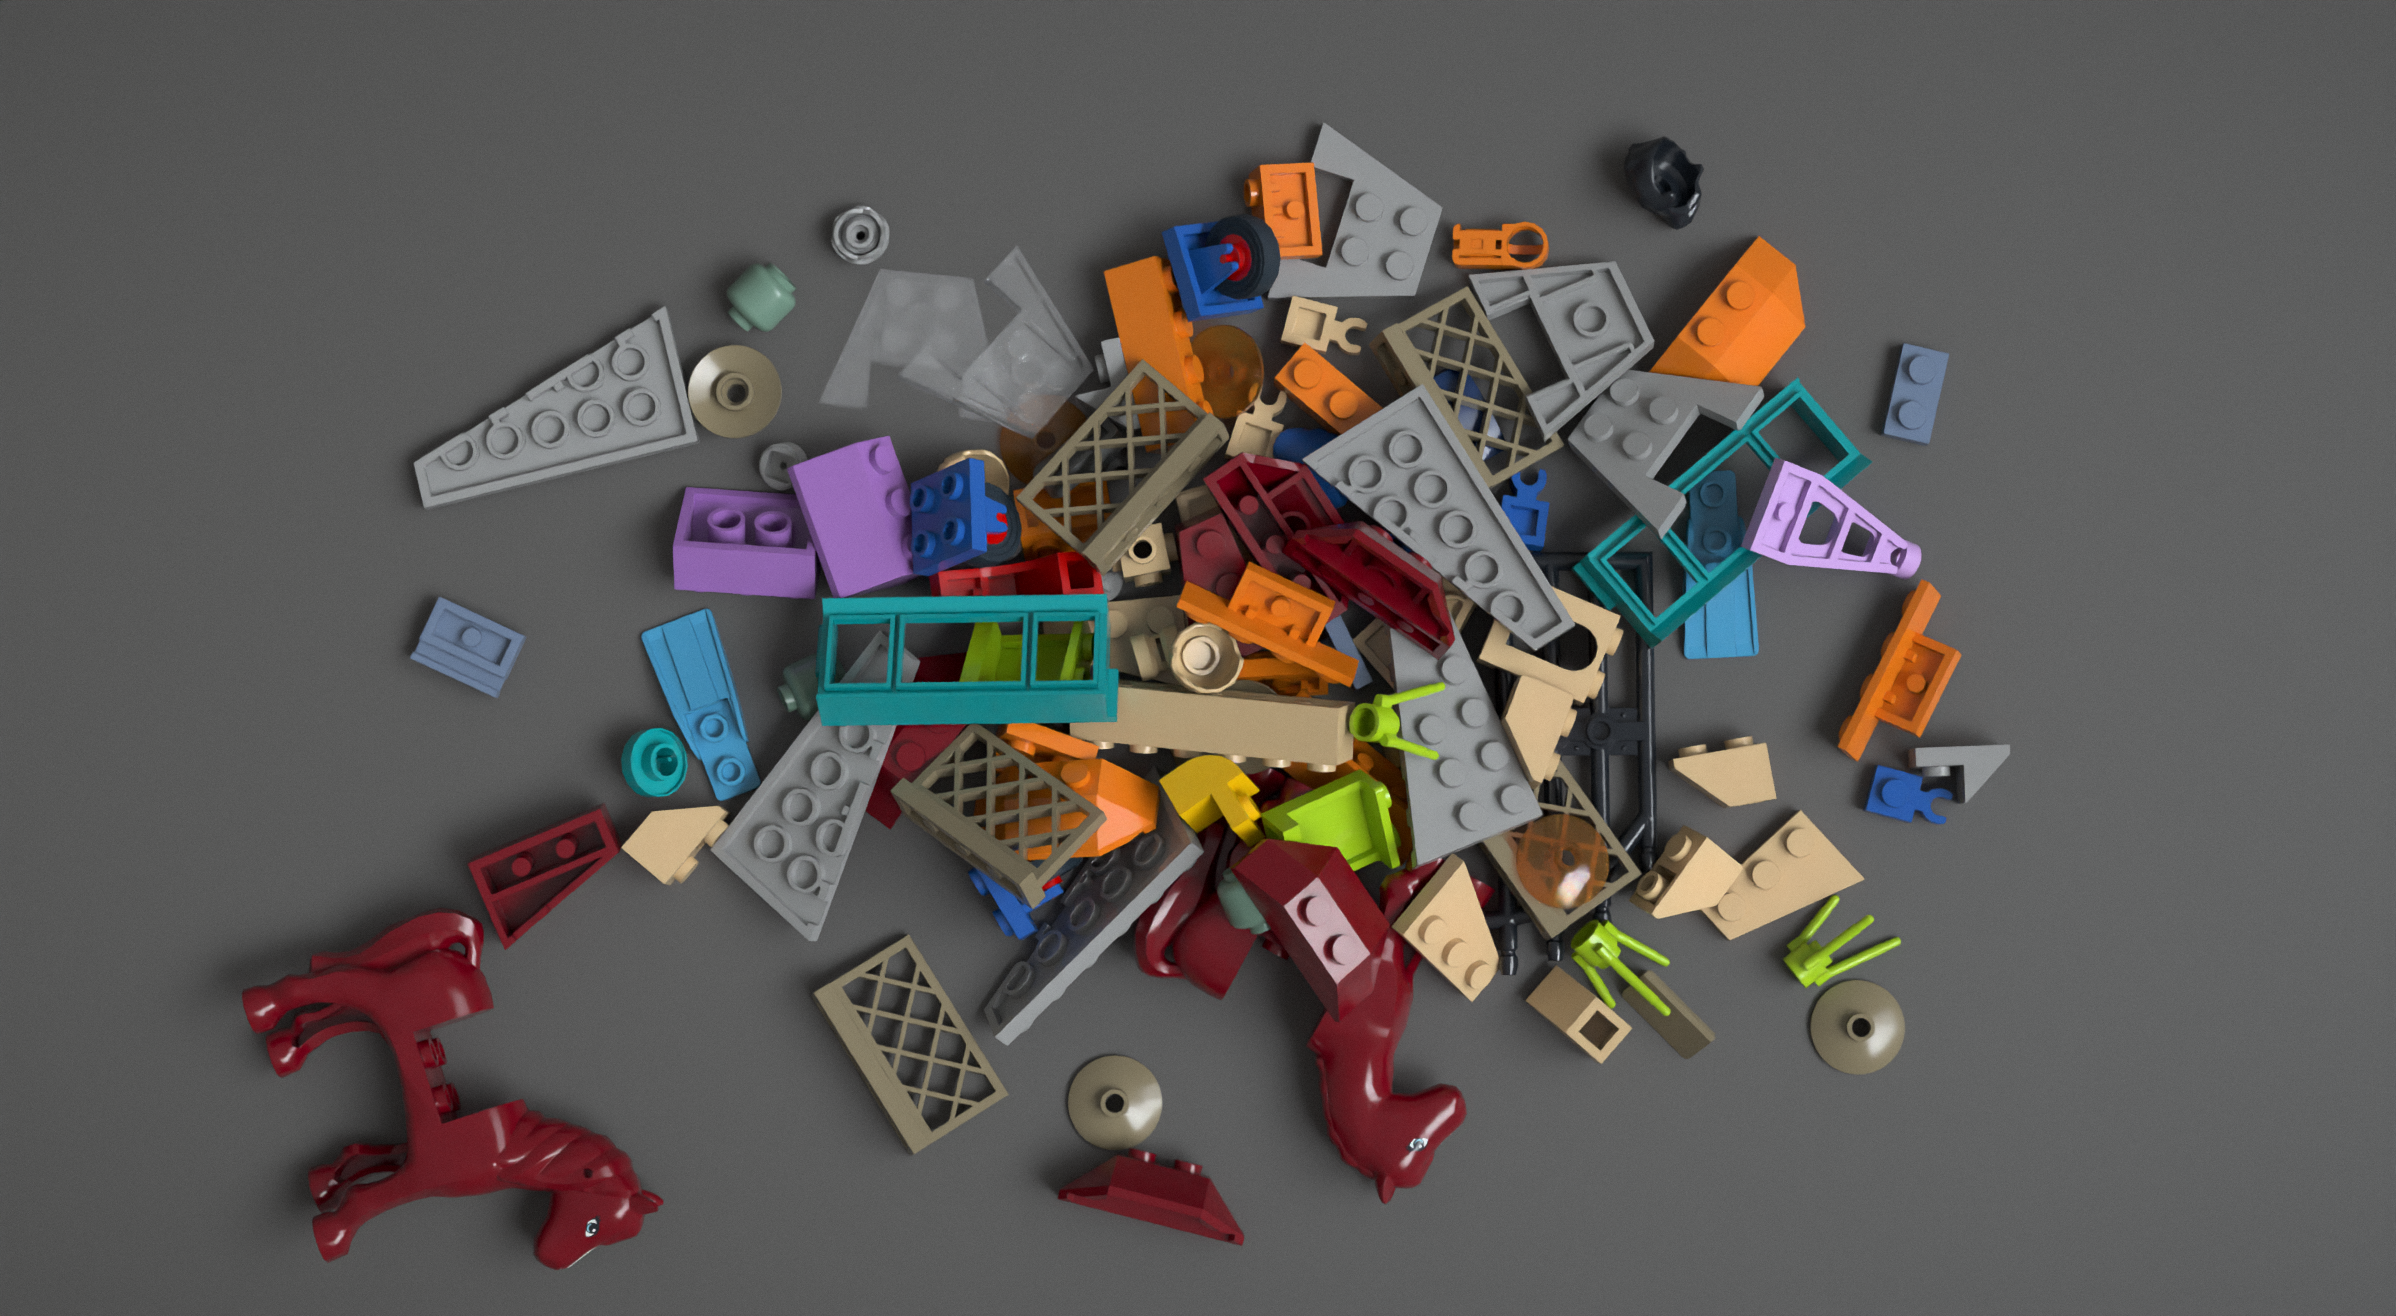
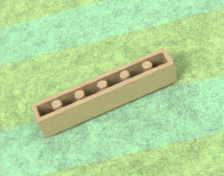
(1226, 724)

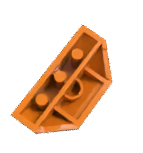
(1742, 323)
(1125, 799)

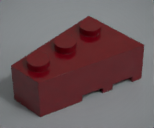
(1210, 559)
(540, 869)

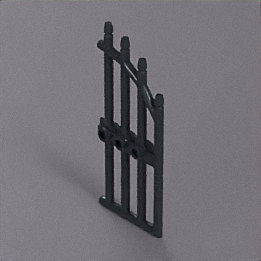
(1596, 734)

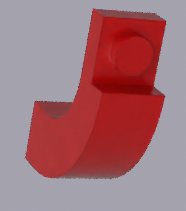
(1051, 575)

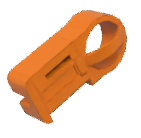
(1491, 247)

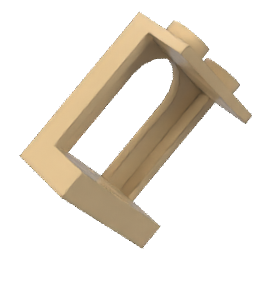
(1579, 683)

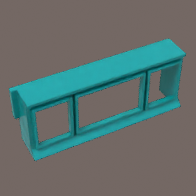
(1614, 592)
(966, 701)

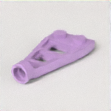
(1783, 512)

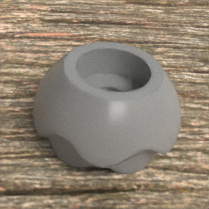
(858, 220)

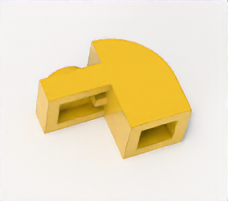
(1214, 788)

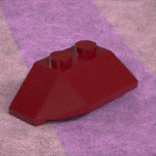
(1266, 506)
(1380, 579)
(915, 745)
(1318, 917)
(1156, 1194)

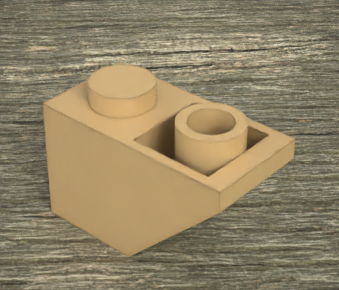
(1533, 723)
(1728, 776)
(672, 838)
(1686, 877)
(1578, 1014)

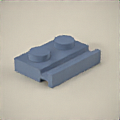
(468, 647)

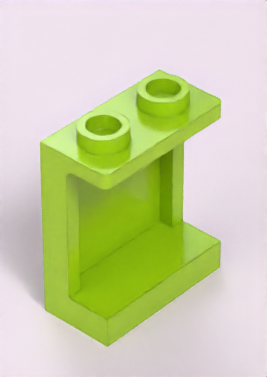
(1000, 656)
(1343, 815)

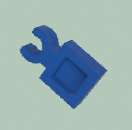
(1526, 512)
(1899, 795)

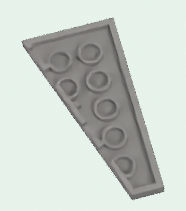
(588, 416)
(1428, 494)
(1477, 780)
(808, 809)
(1098, 910)

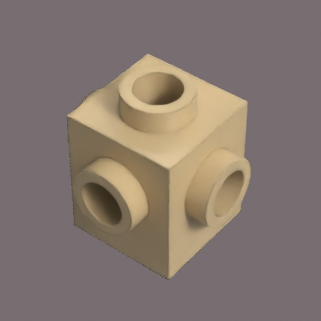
(1150, 569)

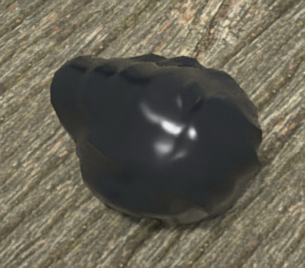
(1664, 180)

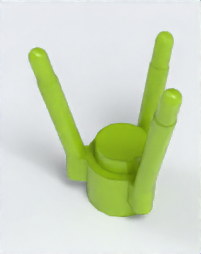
(1380, 723)
(1597, 946)
(1810, 960)

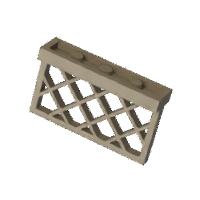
(1407, 371)
(1152, 494)
(980, 847)
(1502, 855)
(872, 1064)

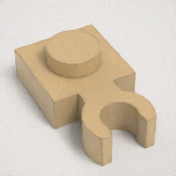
(1316, 326)
(1257, 432)

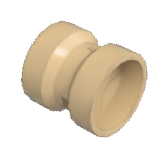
(1147, 652)

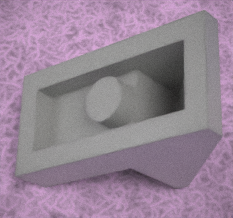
(1110, 368)
(1971, 764)

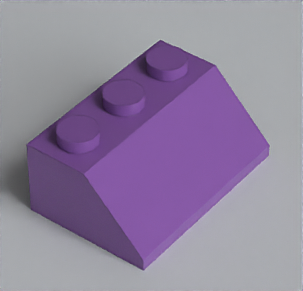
(858, 516)
(744, 545)

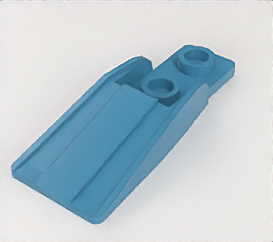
(1713, 532)
(704, 699)

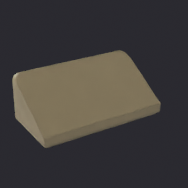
(1680, 1028)

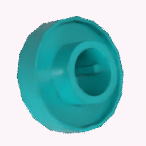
(654, 762)

